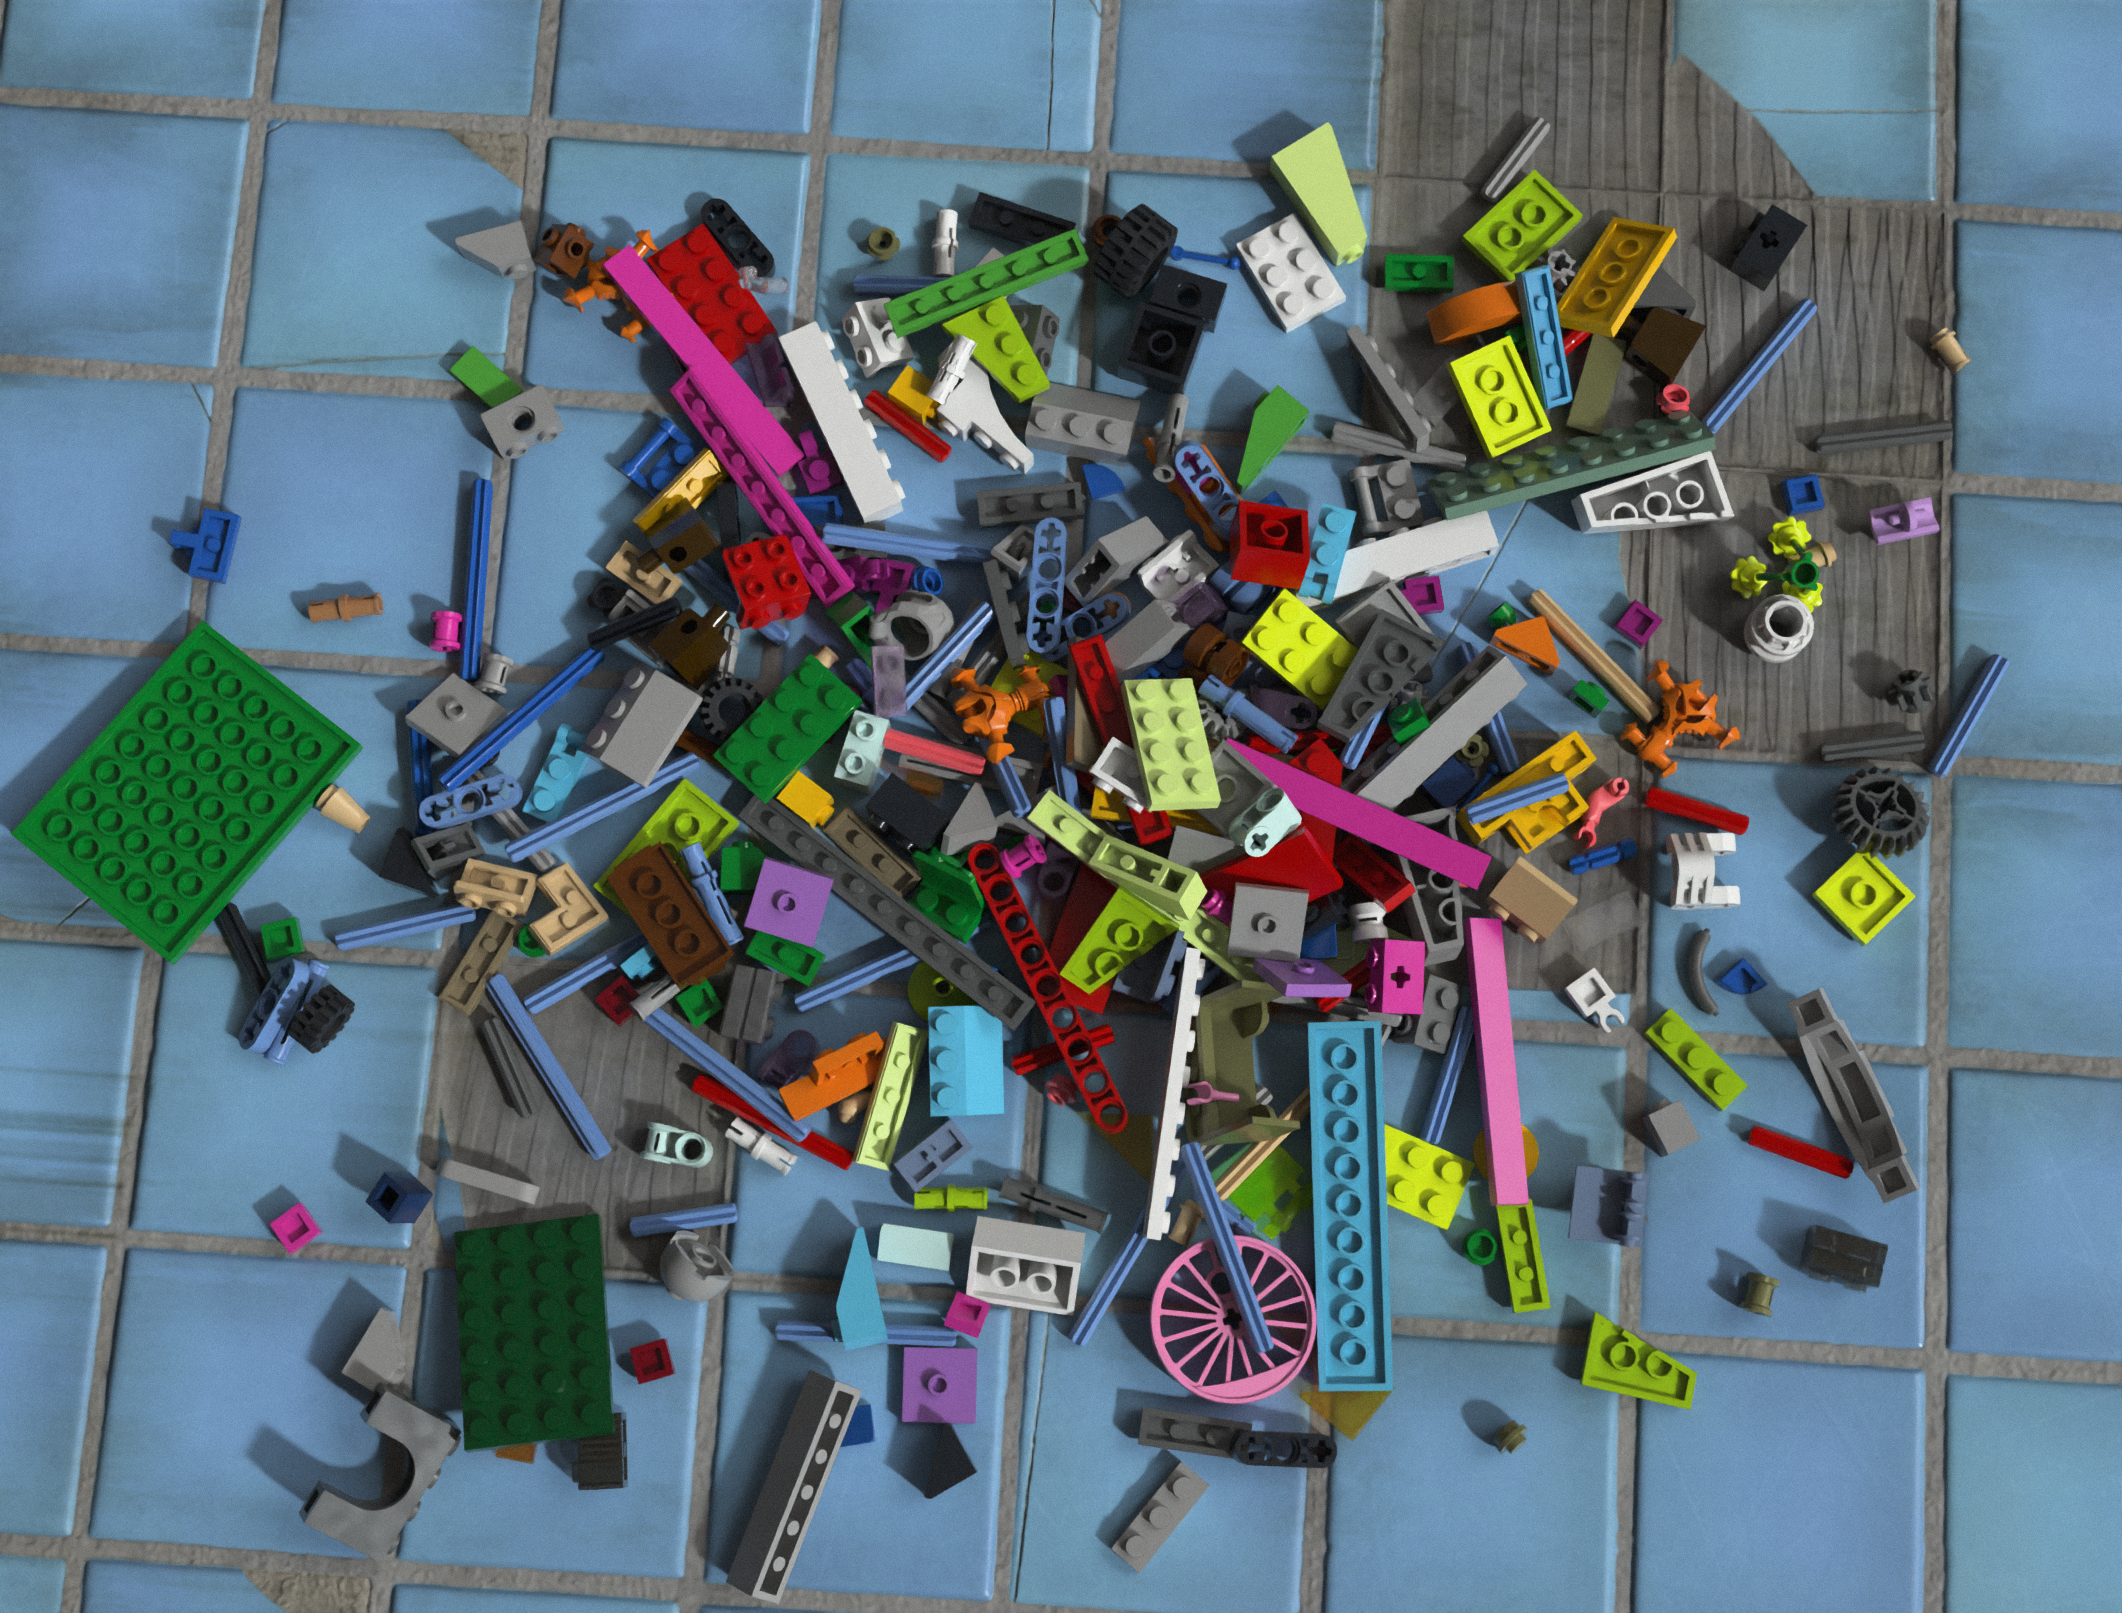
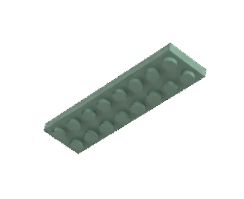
(1569, 464)

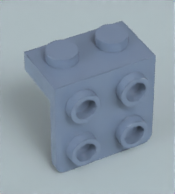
(1149, 974)

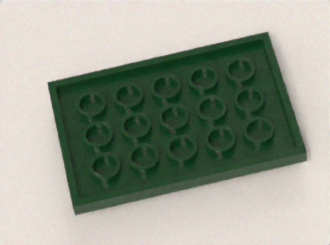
(533, 1333)

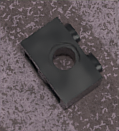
(1206, 292)

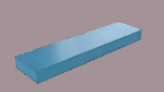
(1543, 336)

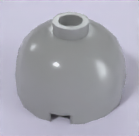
(692, 1269)

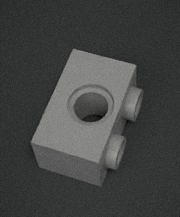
(530, 405)

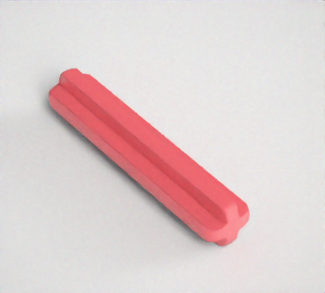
(934, 752)

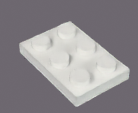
(1290, 272)

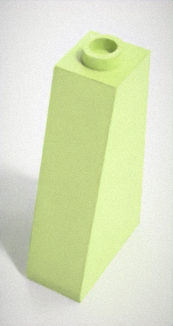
(1321, 192)

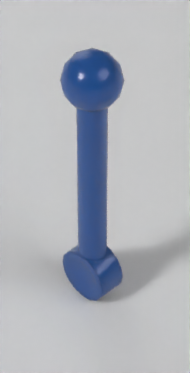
(1178, 253)
(1492, 771)

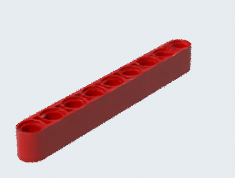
(1045, 970)

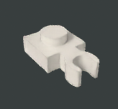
(1591, 996)

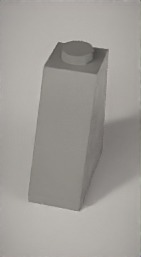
(1114, 560)
(1147, 639)

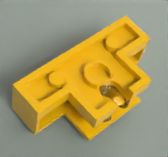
(1542, 820)

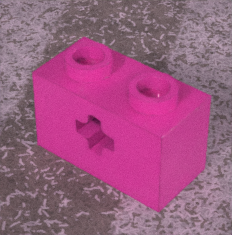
(1407, 962)

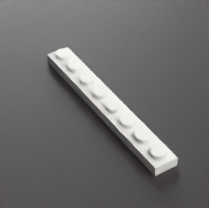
(1171, 1109)

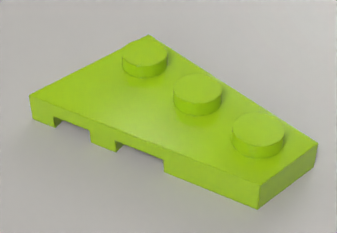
(1001, 348)
(1115, 939)
(1631, 1367)

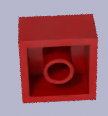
(1269, 545)

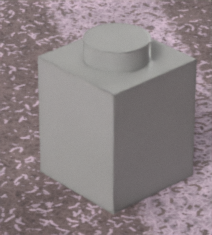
(1670, 1126)

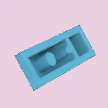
(858, 1303)

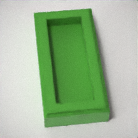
(484, 378)

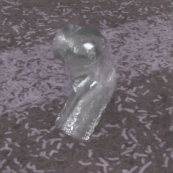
(762, 285)

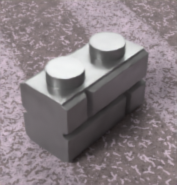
(750, 1005)

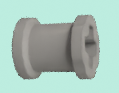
(494, 674)

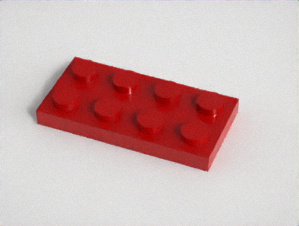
(710, 292)

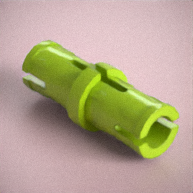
(951, 1198)

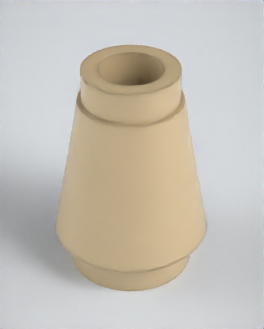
(342, 808)

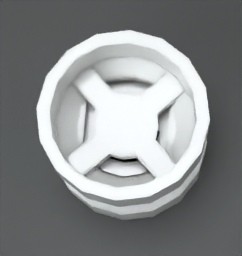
(1368, 923)

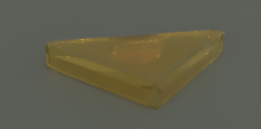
(1133, 1143)
(1346, 1409)

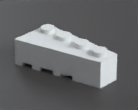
(1665, 497)

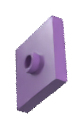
(789, 902)
(1302, 978)
(939, 1385)

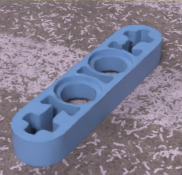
(1213, 501)
(1051, 586)

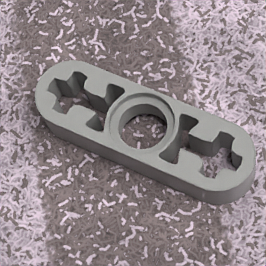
(487, 1180)

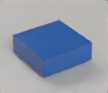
(1802, 494)

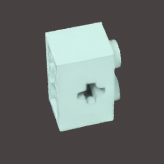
(862, 752)

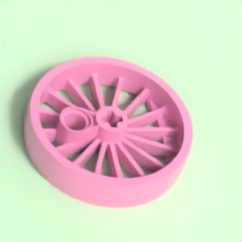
(1254, 1386)

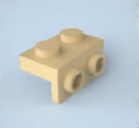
(495, 888)

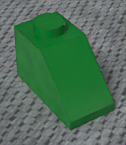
(852, 621)
(741, 868)

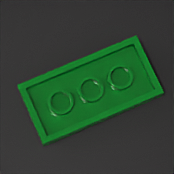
(787, 728)

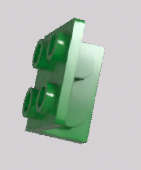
(948, 896)

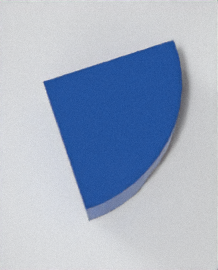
(1101, 481)
(1741, 979)

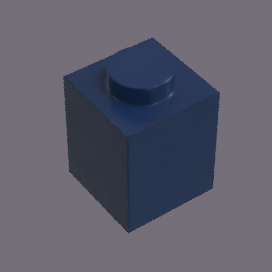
(1448, 784)
(399, 1197)

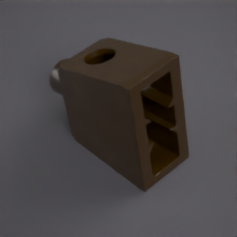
(1660, 343)
(677, 539)
(693, 644)

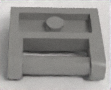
(1397, 497)

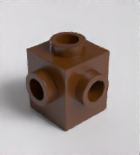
(564, 250)

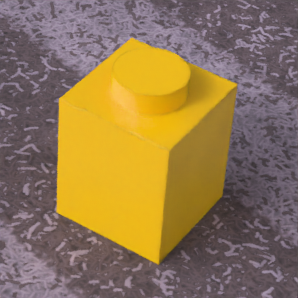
(910, 395)
(806, 800)

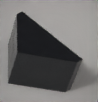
(404, 867)
(950, 1463)

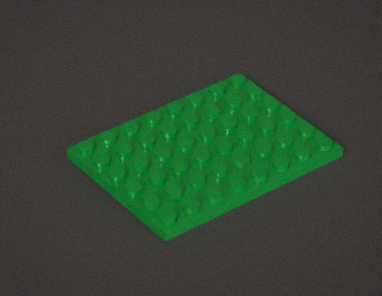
(187, 792)

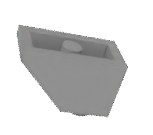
(500, 250)
(378, 1354)

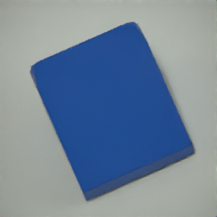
(1321, 945)
(860, 1427)

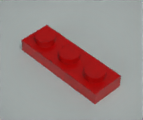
(1371, 873)

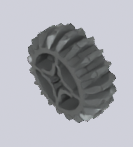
(1901, 821)

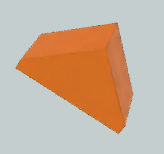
(1530, 643)

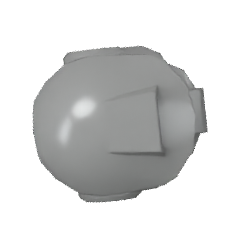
(919, 619)

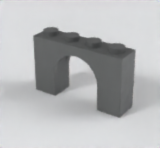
(376, 1524)

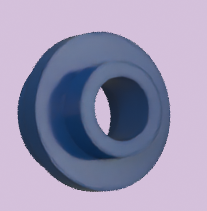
(927, 580)

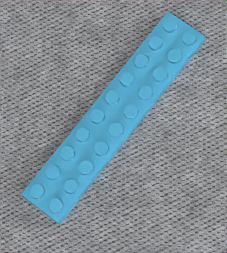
(1350, 1206)

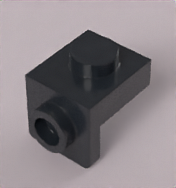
(1324, 913)

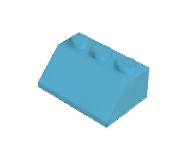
(965, 1061)

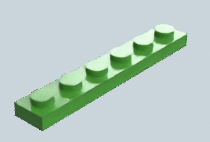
(986, 283)

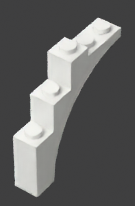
(974, 409)

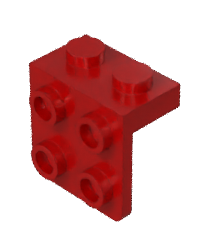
(766, 581)

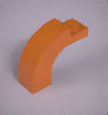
(1475, 313)

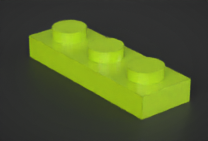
(1695, 1059)
(1522, 1258)

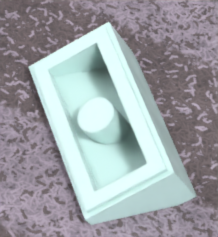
(915, 1246)

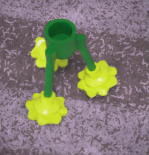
(1799, 575)

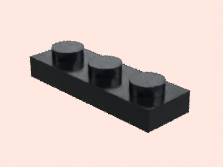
(1015, 221)

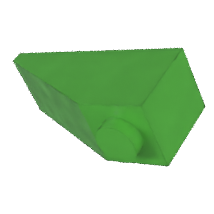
(1273, 426)

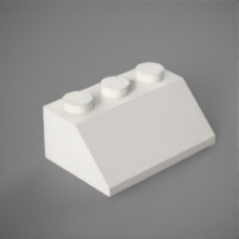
(1025, 1265)

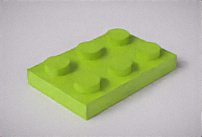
(1522, 227)

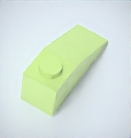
(1150, 876)

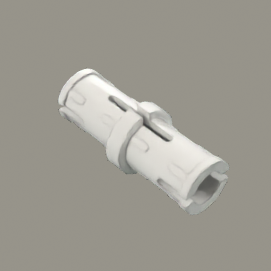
(945, 243)
(951, 369)
(761, 1146)

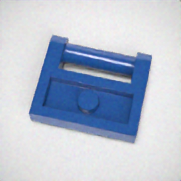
(668, 466)

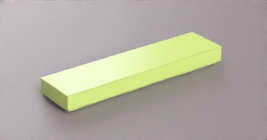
(890, 1096)

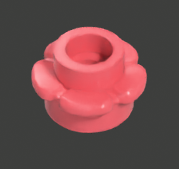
(1673, 399)
(1061, 1090)

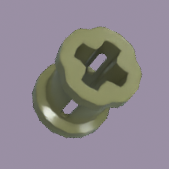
(1759, 1294)

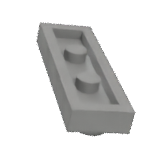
(1160, 1517)

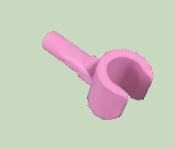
(1206, 1094)

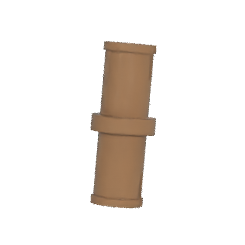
(345, 607)

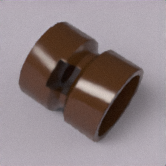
(1213, 653)

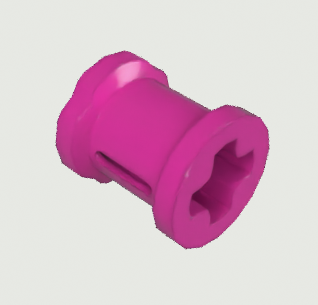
(445, 631)
(1023, 856)

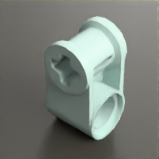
(1268, 822)
(669, 1146)

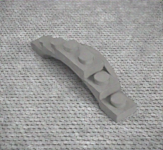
(1853, 1095)

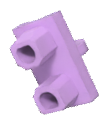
(1902, 521)

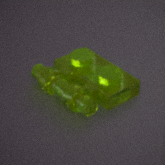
(1266, 1185)

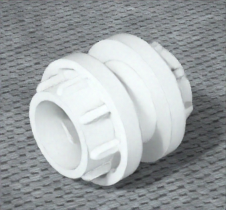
(1792, 615)

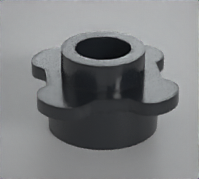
(604, 588)

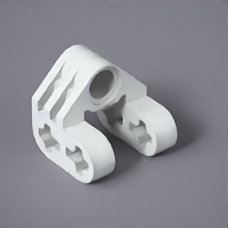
(1695, 871)

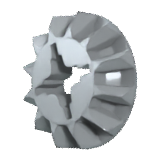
(1214, 725)

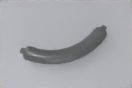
(1695, 972)

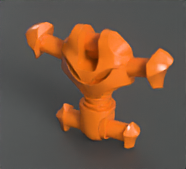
(604, 288)
(991, 710)
(1686, 712)

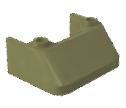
(1225, 1060)

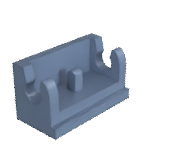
(931, 1154)

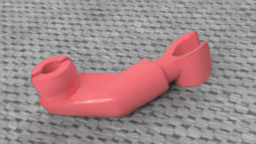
(1598, 801)

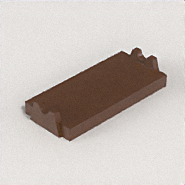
(670, 916)

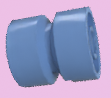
(1244, 596)

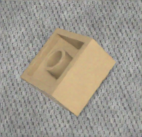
(1530, 901)

